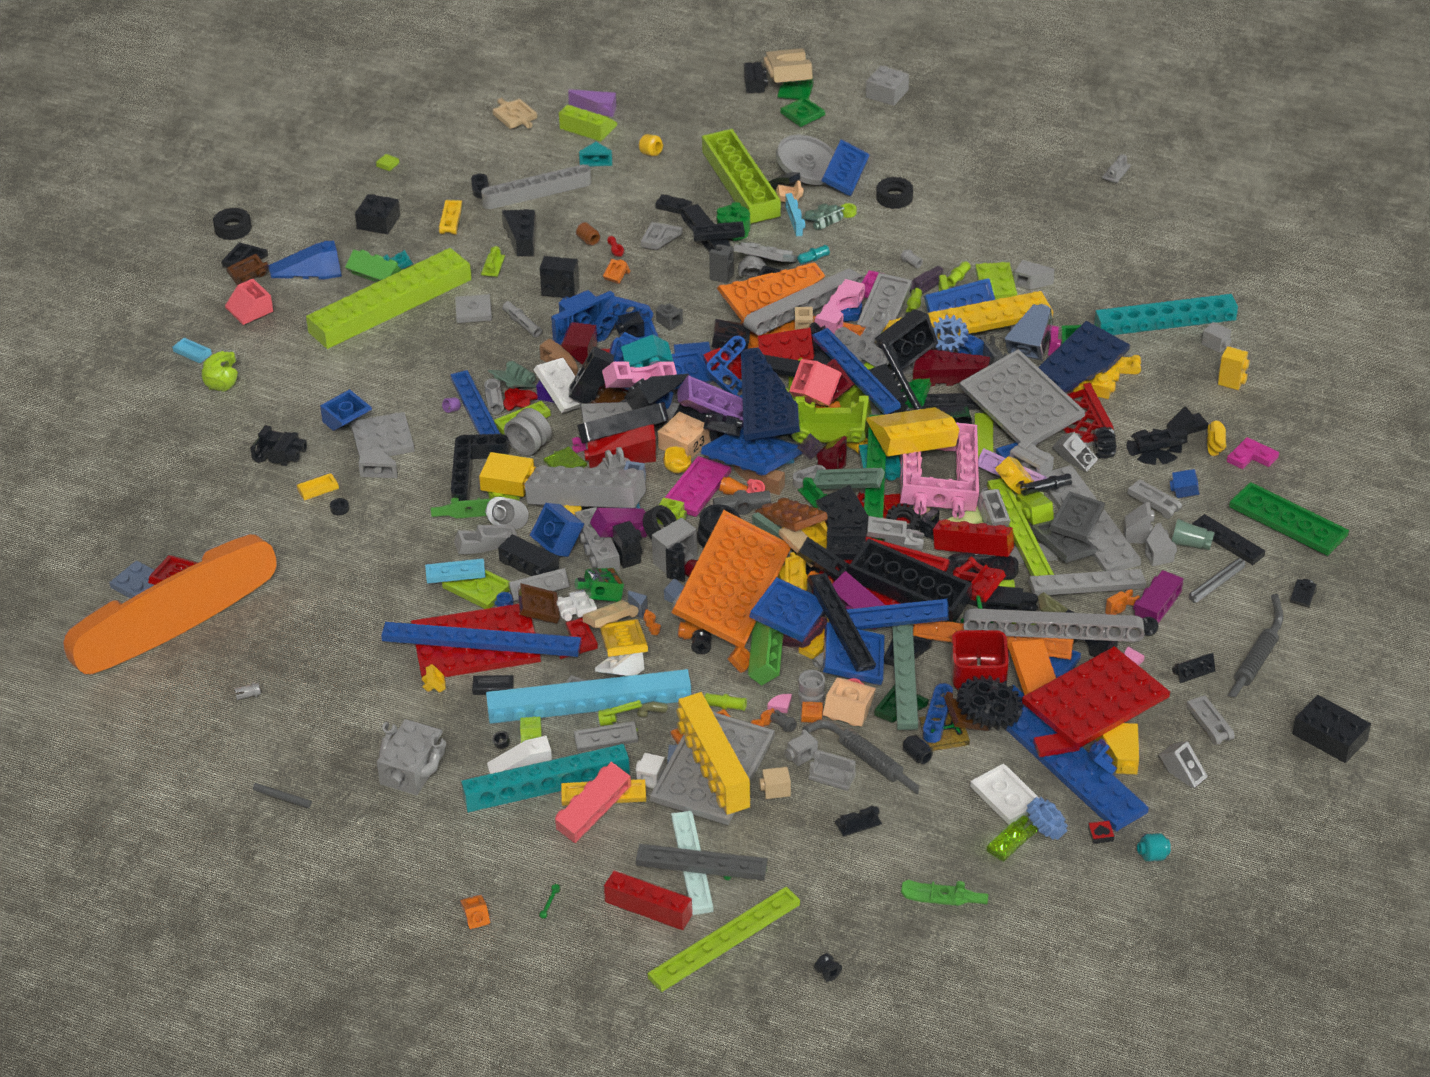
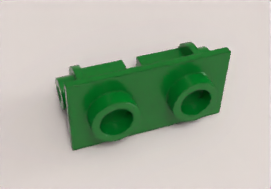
(810, 491)

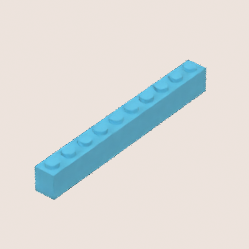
(586, 695)

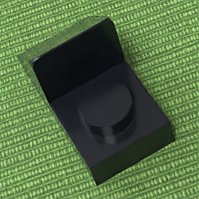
(1187, 421)

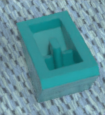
(595, 155)

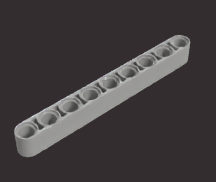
(784, 309)
(1063, 624)

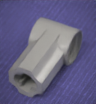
(493, 396)

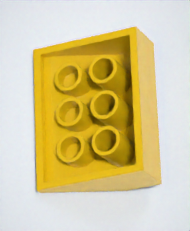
(914, 431)

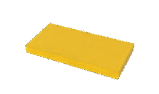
(623, 638)

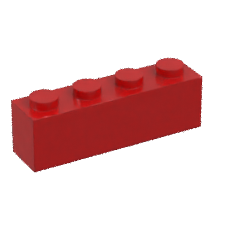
(973, 538)
(648, 900)

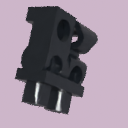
(277, 446)

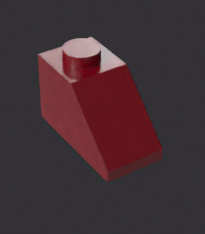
(833, 454)

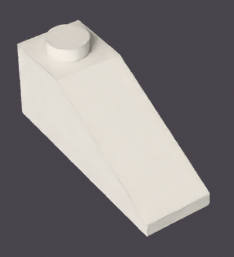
(622, 664)
(524, 754)

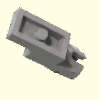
(895, 532)

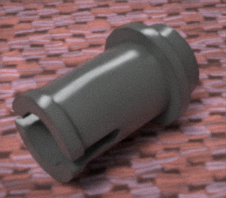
(787, 723)

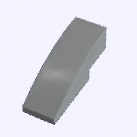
(483, 539)

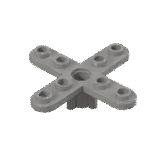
(865, 346)

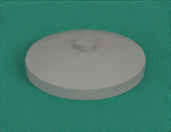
(805, 156)

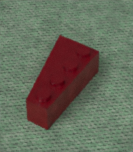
(948, 366)

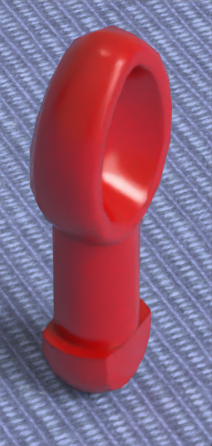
(616, 249)

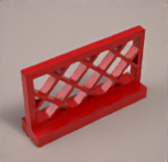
(1095, 412)

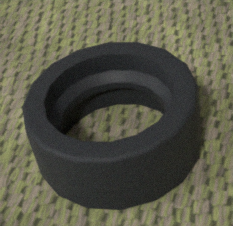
(649, 519)

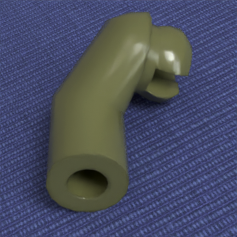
(651, 706)

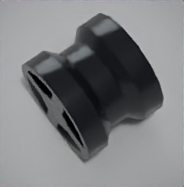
(701, 641)
(827, 967)

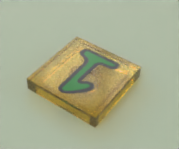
(951, 736)

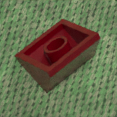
(580, 340)

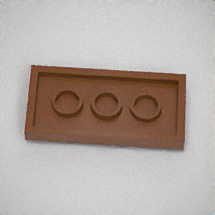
(792, 514)

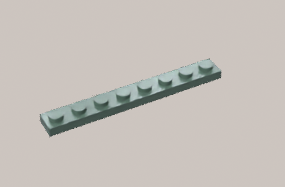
(905, 677)

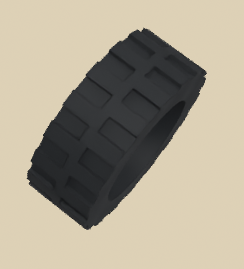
(894, 200)
(230, 215)

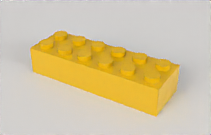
(713, 753)

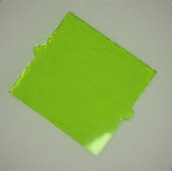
(566, 458)

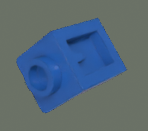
(1099, 755)

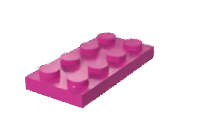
(698, 484)

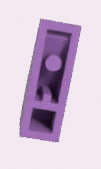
(593, 101)

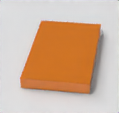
(1031, 664)

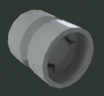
(811, 686)

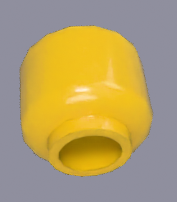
(650, 145)

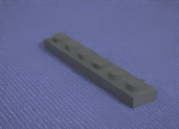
(701, 861)

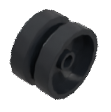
(709, 519)

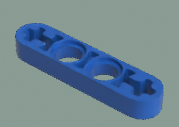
(935, 712)

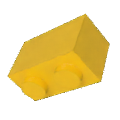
(1233, 368)

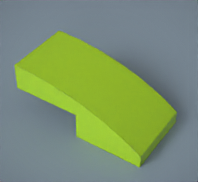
(530, 728)

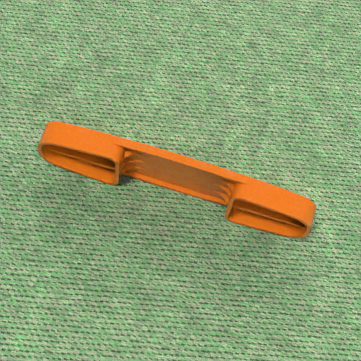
(171, 606)

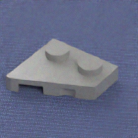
(659, 235)

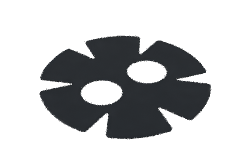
(1151, 456)

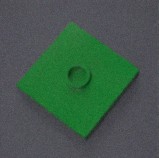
(802, 111)

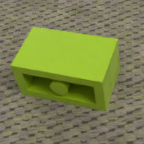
(1036, 507)

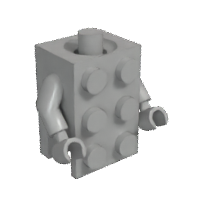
(409, 756)

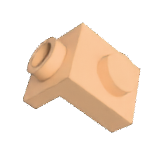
(797, 191)

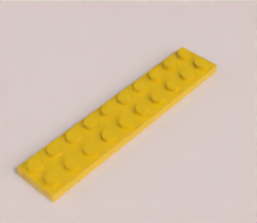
(989, 314)

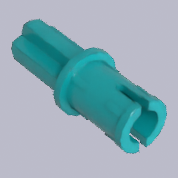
(813, 254)

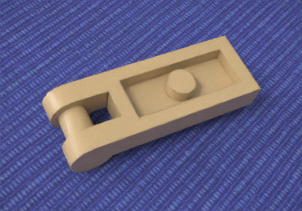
(609, 614)

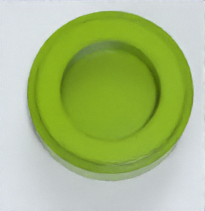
(849, 210)

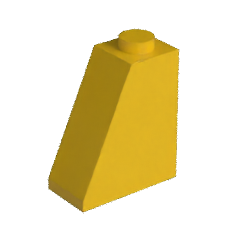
(1123, 747)

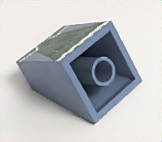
(1031, 332)

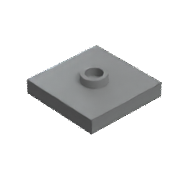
(473, 308)

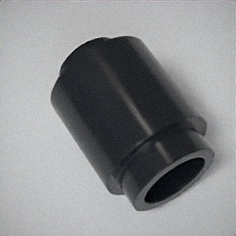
(917, 749)

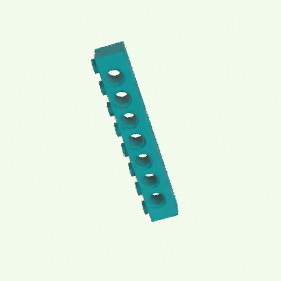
(1167, 314)
(539, 778)

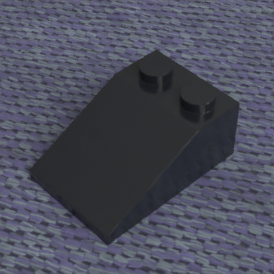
(649, 391)

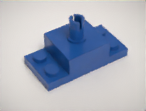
(579, 309)

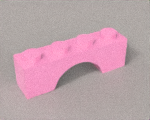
(848, 295)
(622, 375)

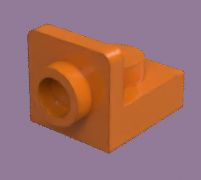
(616, 271)
(475, 911)

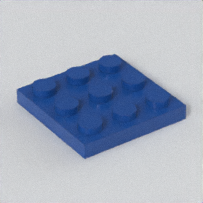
(788, 609)
(838, 662)

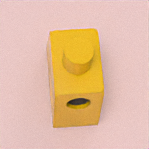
(1012, 473)

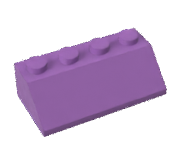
(709, 398)

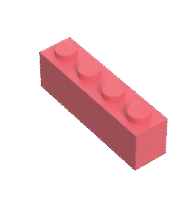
(592, 802)

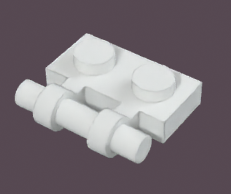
(576, 603)

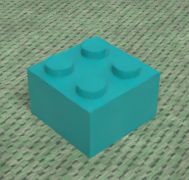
(647, 352)

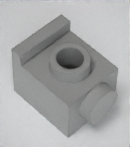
(801, 748)

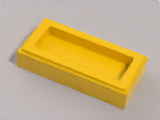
(317, 486)

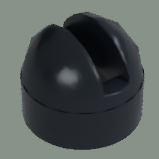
(497, 736)

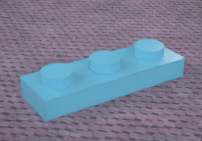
(794, 214)
(455, 571)

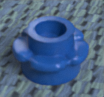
(504, 599)

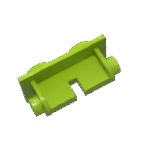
(493, 263)

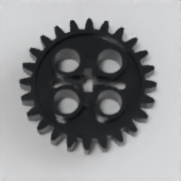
(989, 702)

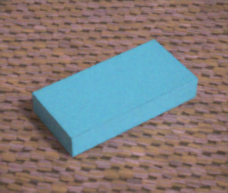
(192, 350)

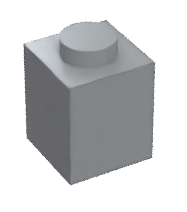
(1216, 337)

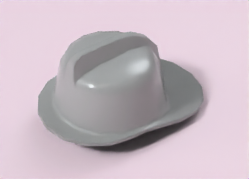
(506, 512)

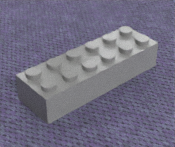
(585, 486)

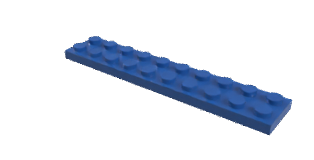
(1081, 774)

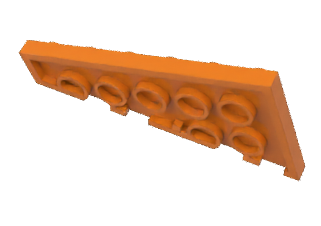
(766, 289)

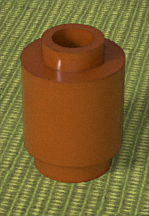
(587, 233)

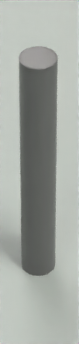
(282, 795)

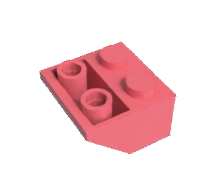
(249, 302)
(815, 382)

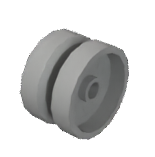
(528, 431)

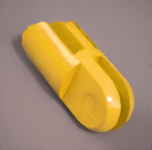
(1216, 438)

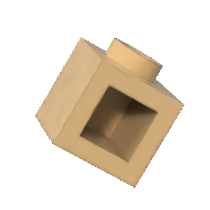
(775, 783)

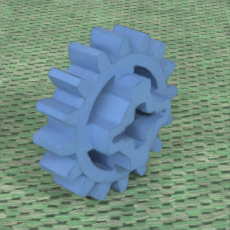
(949, 327)
(1047, 818)

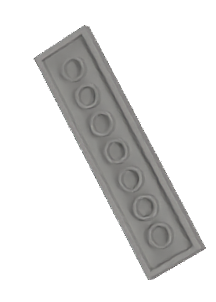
(1112, 547)

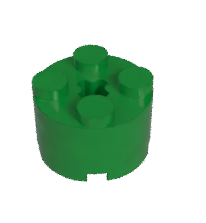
(734, 213)

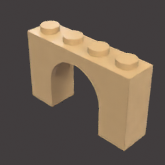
(788, 65)

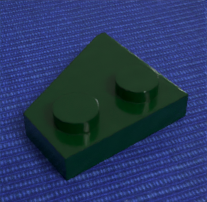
(887, 707)

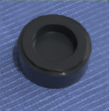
(339, 506)

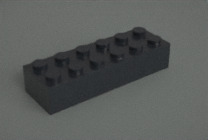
(908, 578)

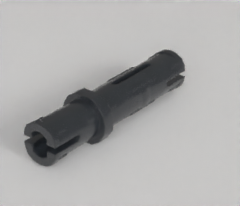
(1052, 483)

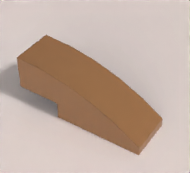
(551, 351)
(773, 481)

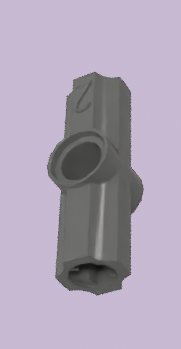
(743, 501)

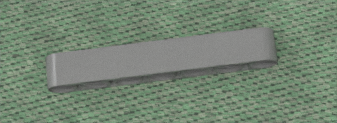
(536, 186)

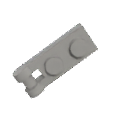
(1158, 500)
(1210, 719)

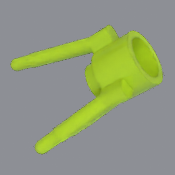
(609, 715)

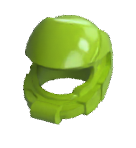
(217, 376)

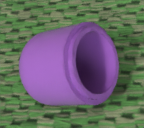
(454, 404)

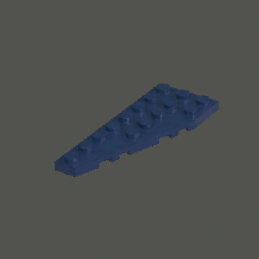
(1083, 356)
(766, 402)

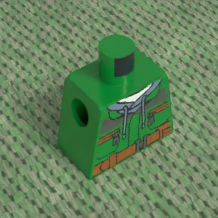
(601, 584)

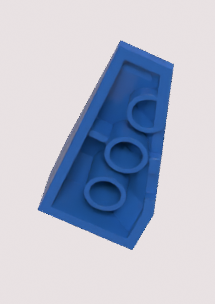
(316, 261)

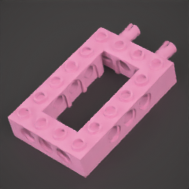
(948, 494)

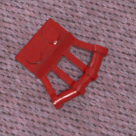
(984, 582)

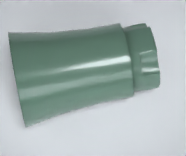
(1192, 535)

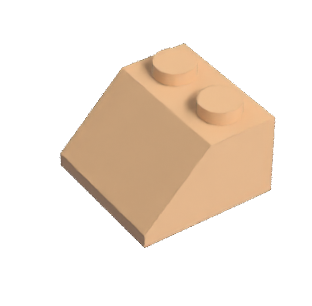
(848, 701)

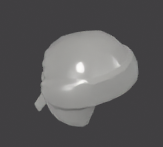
(750, 266)

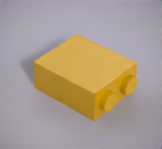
(506, 474)

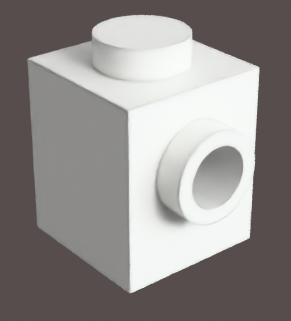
(650, 769)

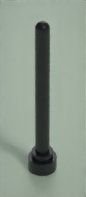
(901, 377)

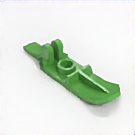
(458, 508)
(932, 893)

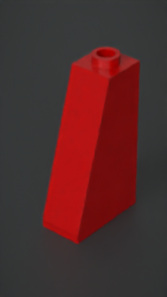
(637, 446)

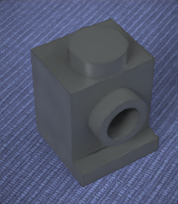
(666, 313)

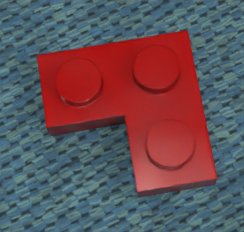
(578, 628)

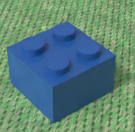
(556, 529)

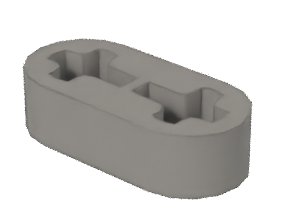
(809, 472)

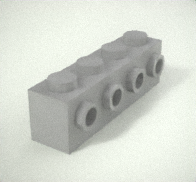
(600, 550)

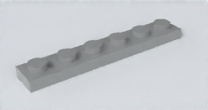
(1087, 582)

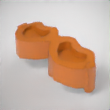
(649, 618)
(765, 718)

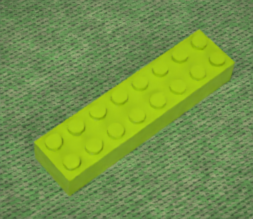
(741, 175)

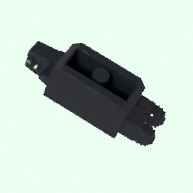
(1010, 599)

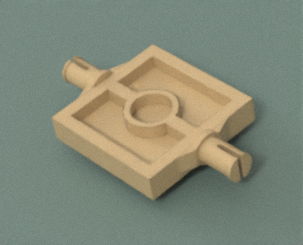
(514, 113)

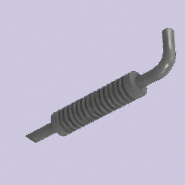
(1259, 651)
(867, 752)

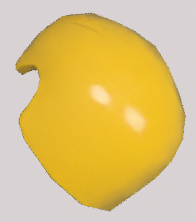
(676, 459)

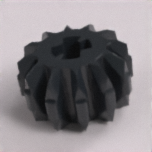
(1104, 442)

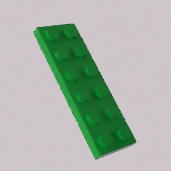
(1289, 518)

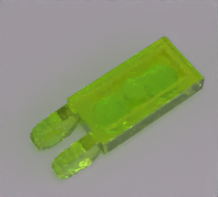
(1011, 838)

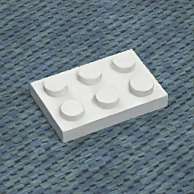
(556, 378)
(1004, 793)

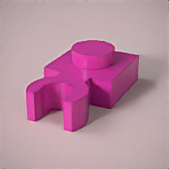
(1054, 342)

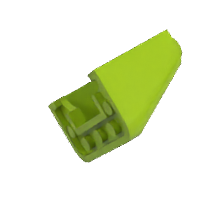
(833, 423)

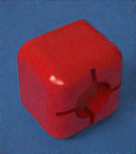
(982, 644)

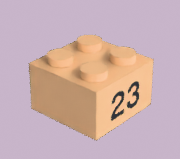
(685, 433)

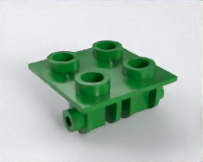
(796, 89)

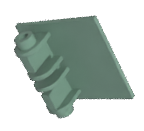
(824, 215)
(515, 376)

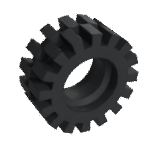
(906, 512)

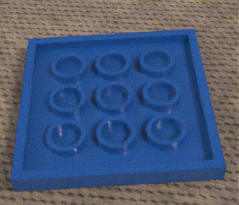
(755, 455)

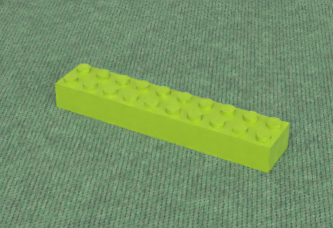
(388, 298)

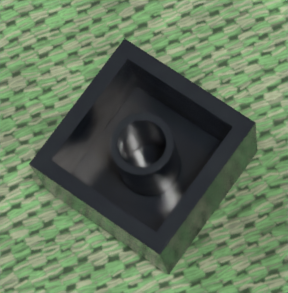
(377, 214)
(559, 277)

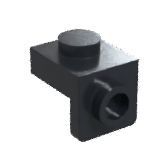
(928, 522)

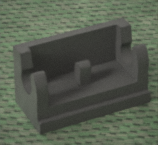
(721, 263)
(991, 350)

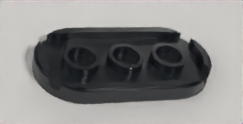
(1008, 564)

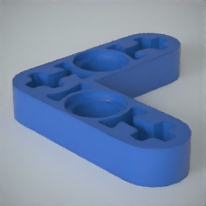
(620, 309)
(722, 370)

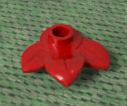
(518, 397)

